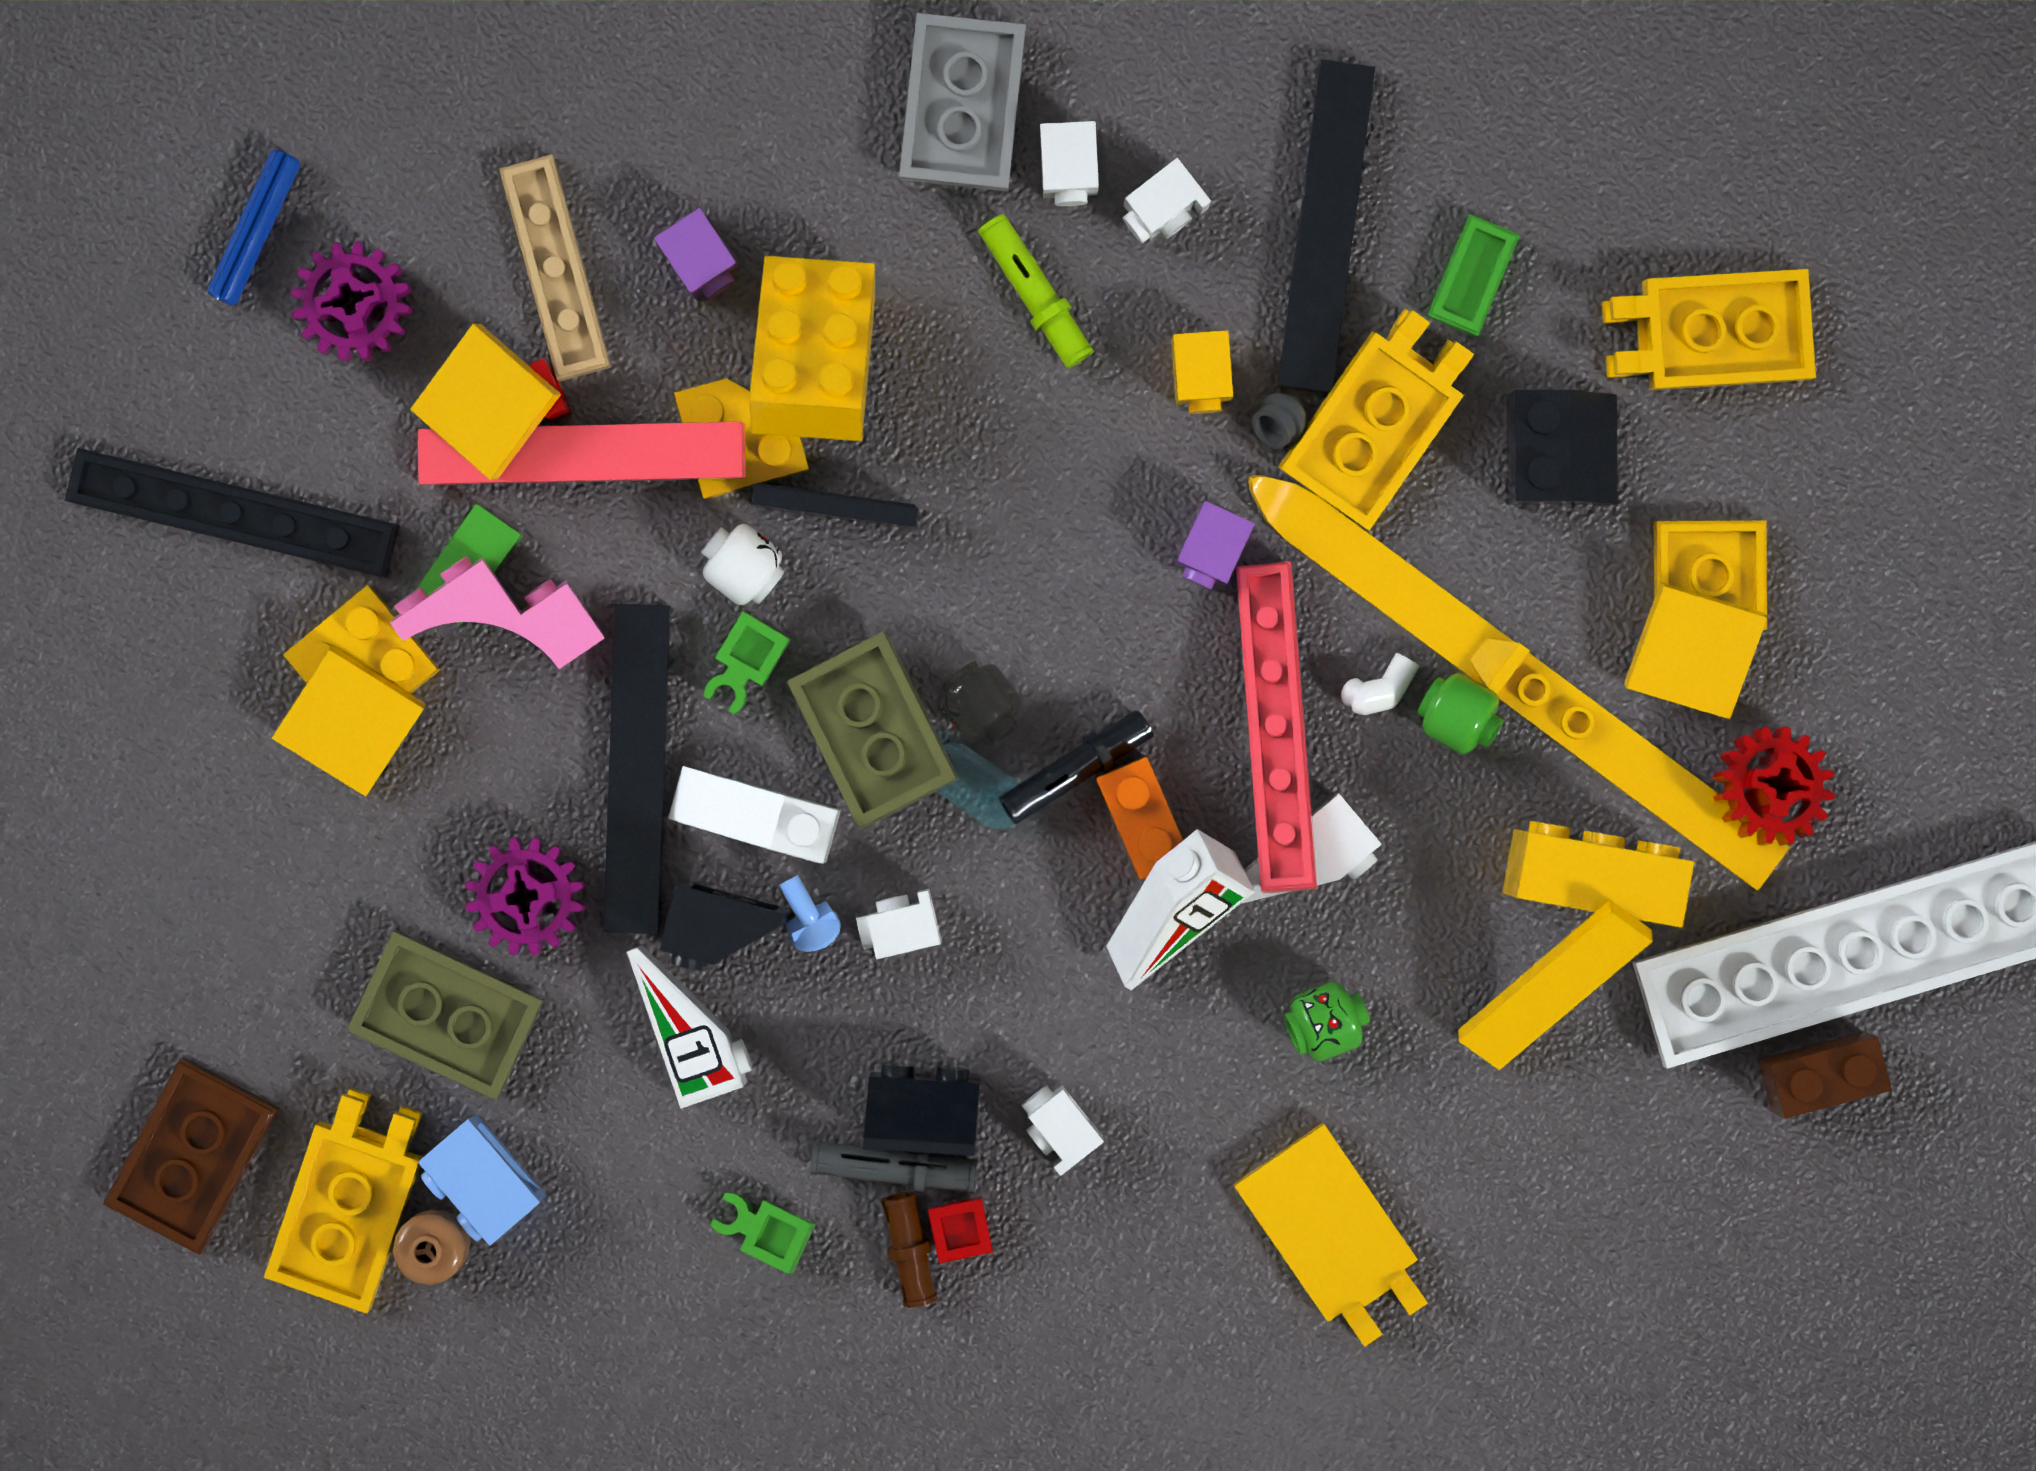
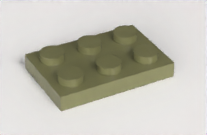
(872, 730)
(445, 1015)

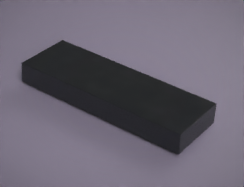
(835, 506)

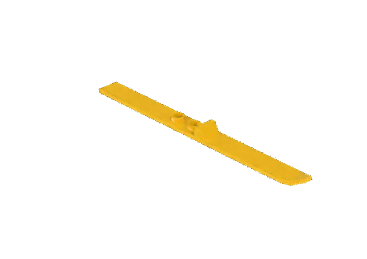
(1513, 675)

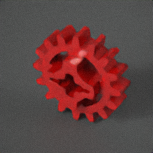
(1780, 765)

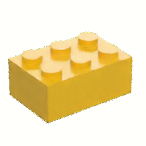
(812, 348)
(1590, 872)

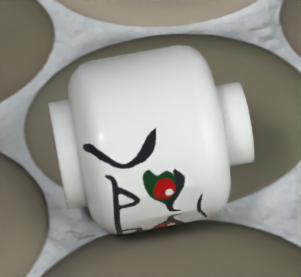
(742, 564)

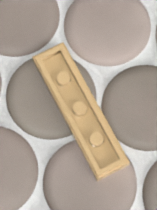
(555, 267)

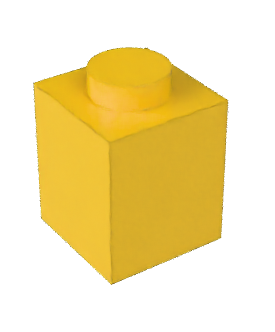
(1202, 370)

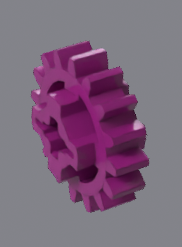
(344, 279)
(530, 921)

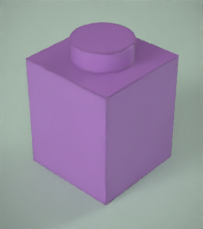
(698, 255)
(1213, 546)

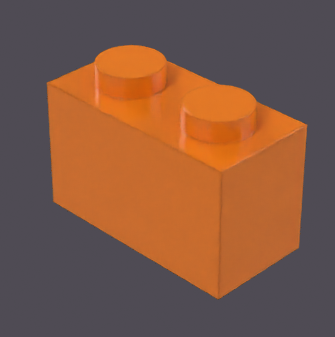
(1140, 814)

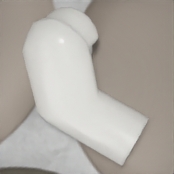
(1380, 693)

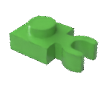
(749, 653)
(771, 1233)

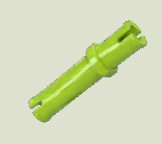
(1036, 292)

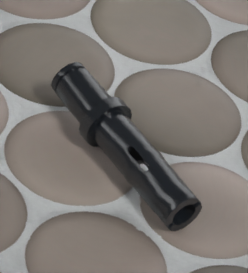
(1075, 767)

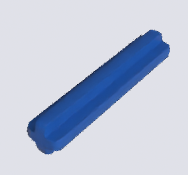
(253, 227)

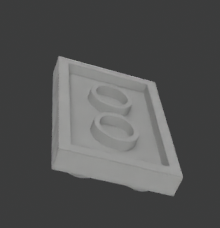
(962, 102)

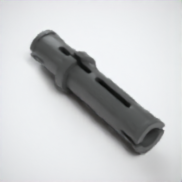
(896, 1167)

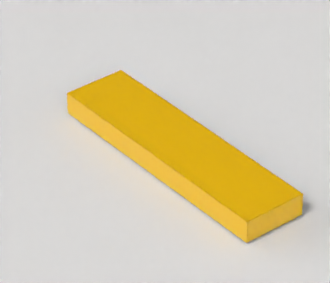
(1555, 984)

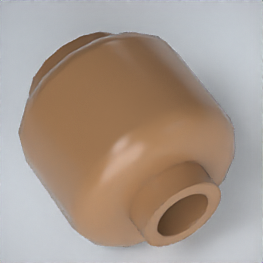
(423, 1264)

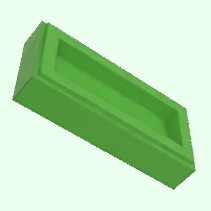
(1472, 276)
(477, 537)

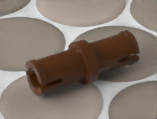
(909, 1249)

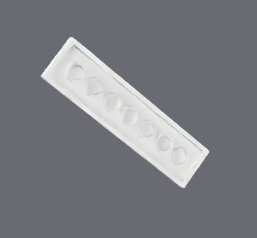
(1842, 957)

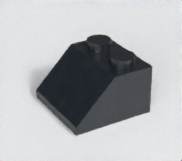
(1561, 448)
(714, 923)
(922, 1110)

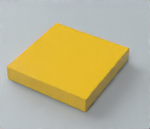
(485, 401)
(1714, 559)
(1695, 650)
(348, 720)

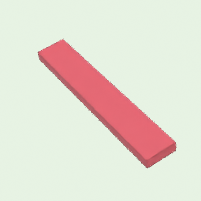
(600, 454)
(1276, 728)

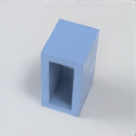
(480, 1180)

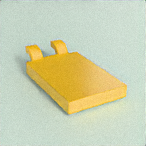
(1717, 330)
(1377, 421)
(347, 1206)
(1331, 1230)

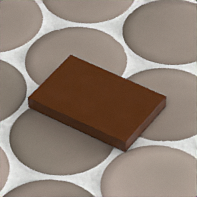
(191, 1155)

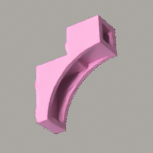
(473, 593)

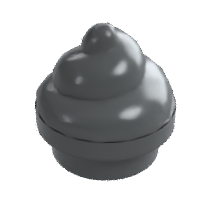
(1280, 420)

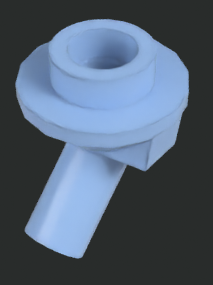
(813, 925)

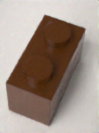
(1824, 1074)

